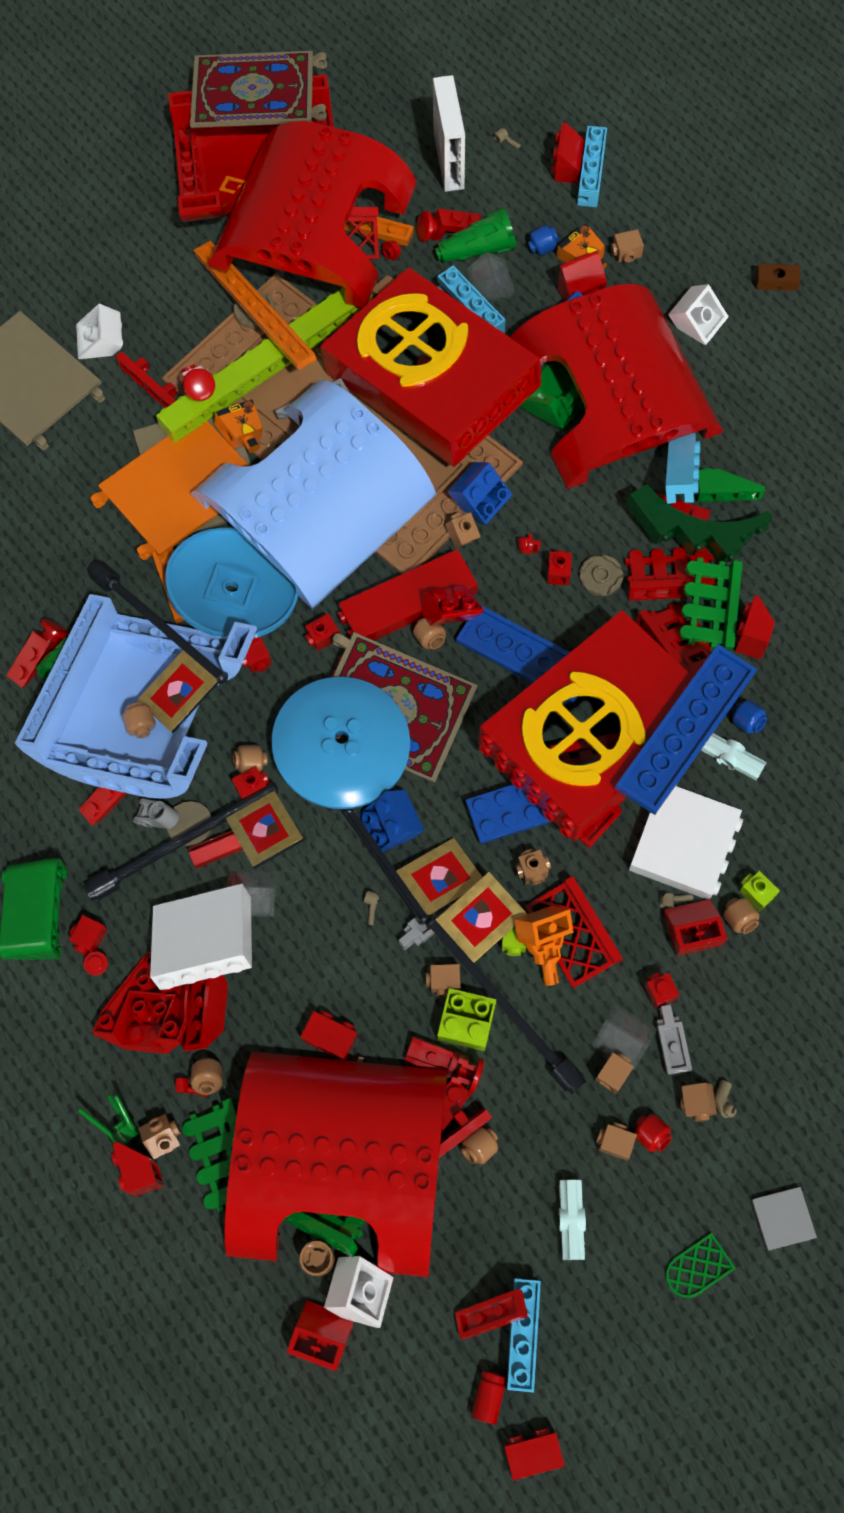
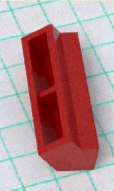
(214, 849)

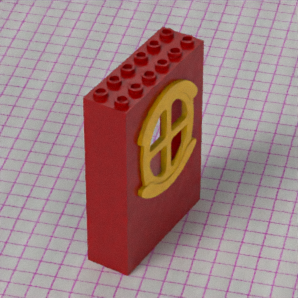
(454, 396)
(631, 679)

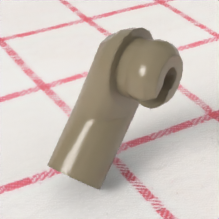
(722, 1103)

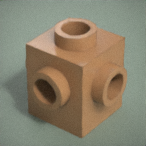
(530, 874)
(160, 1136)

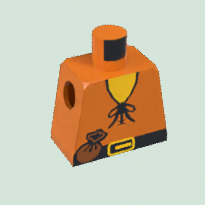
(580, 243)
(240, 425)

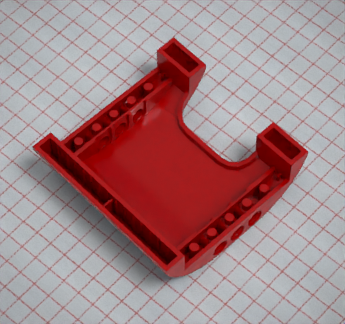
(213, 153)
(301, 199)
(626, 372)
(336, 1144)

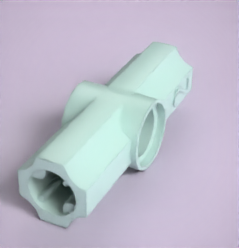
(734, 756)
(572, 1220)

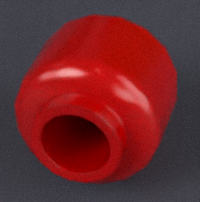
(652, 1133)

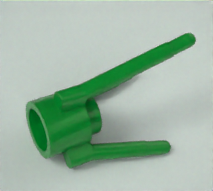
(123, 1131)

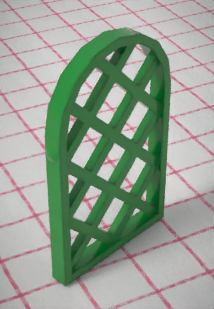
(695, 1247)

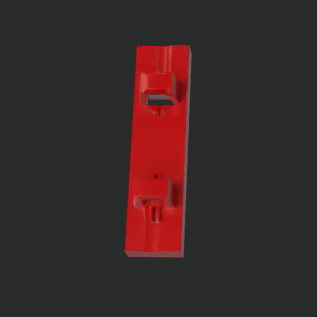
(137, 371)
(465, 1128)

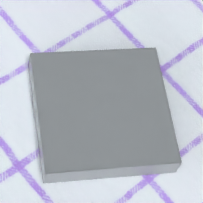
(783, 1218)

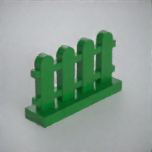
(718, 593)
(211, 1147)
(323, 1229)

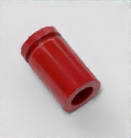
(489, 1397)

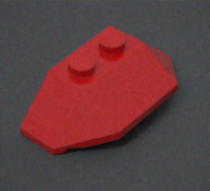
(205, 1013)

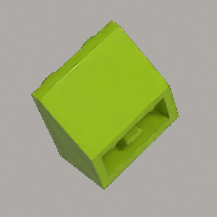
(466, 1019)

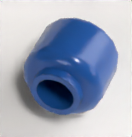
(543, 240)
(749, 716)

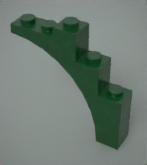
(694, 534)

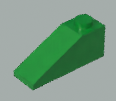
(723, 486)

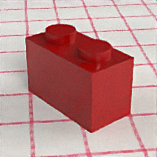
(329, 1035)
(533, 1454)

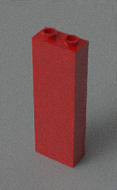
(401, 598)

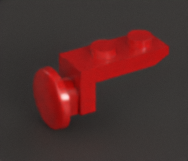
(442, 221)
(197, 382)
(35, 650)
(100, 804)
(437, 1057)

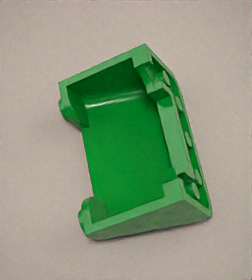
(556, 399)
(31, 910)

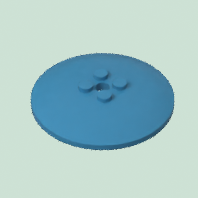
(224, 558)
(334, 772)

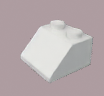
(699, 313)
(99, 333)
(359, 1291)

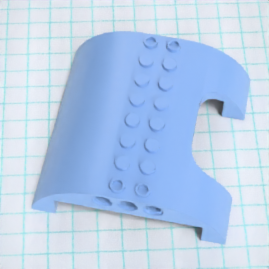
(323, 492)
(97, 675)

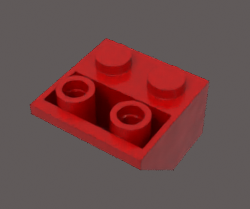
(568, 155)
(581, 275)
(449, 605)
(754, 629)
(695, 927)
(137, 1171)
(320, 1336)

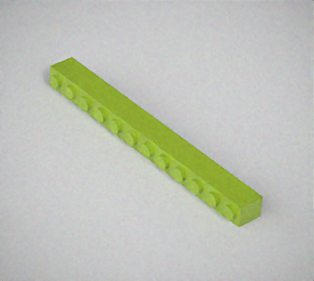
(255, 368)

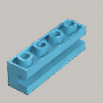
(592, 166)
(463, 291)
(683, 468)
(524, 1340)

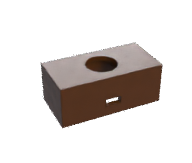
(767, 281)

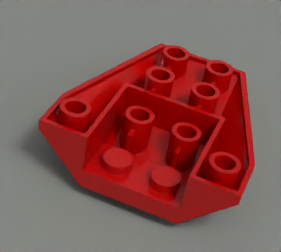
(143, 1015)

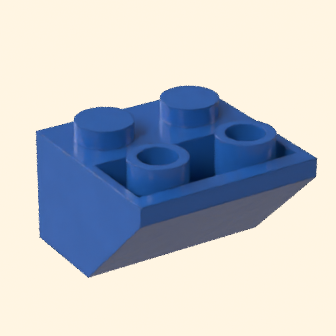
(480, 492)
(391, 819)

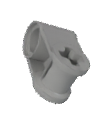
(156, 814)

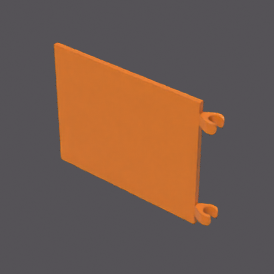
(158, 486)

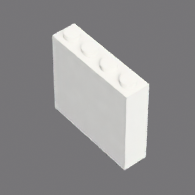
(449, 133)
(688, 843)
(201, 937)

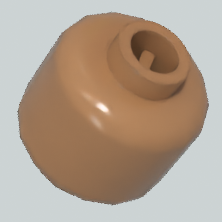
(429, 636)
(138, 720)
(248, 757)
(741, 915)
(206, 1076)
(480, 1146)

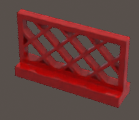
(365, 215)
(594, 927)

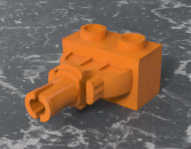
(544, 936)

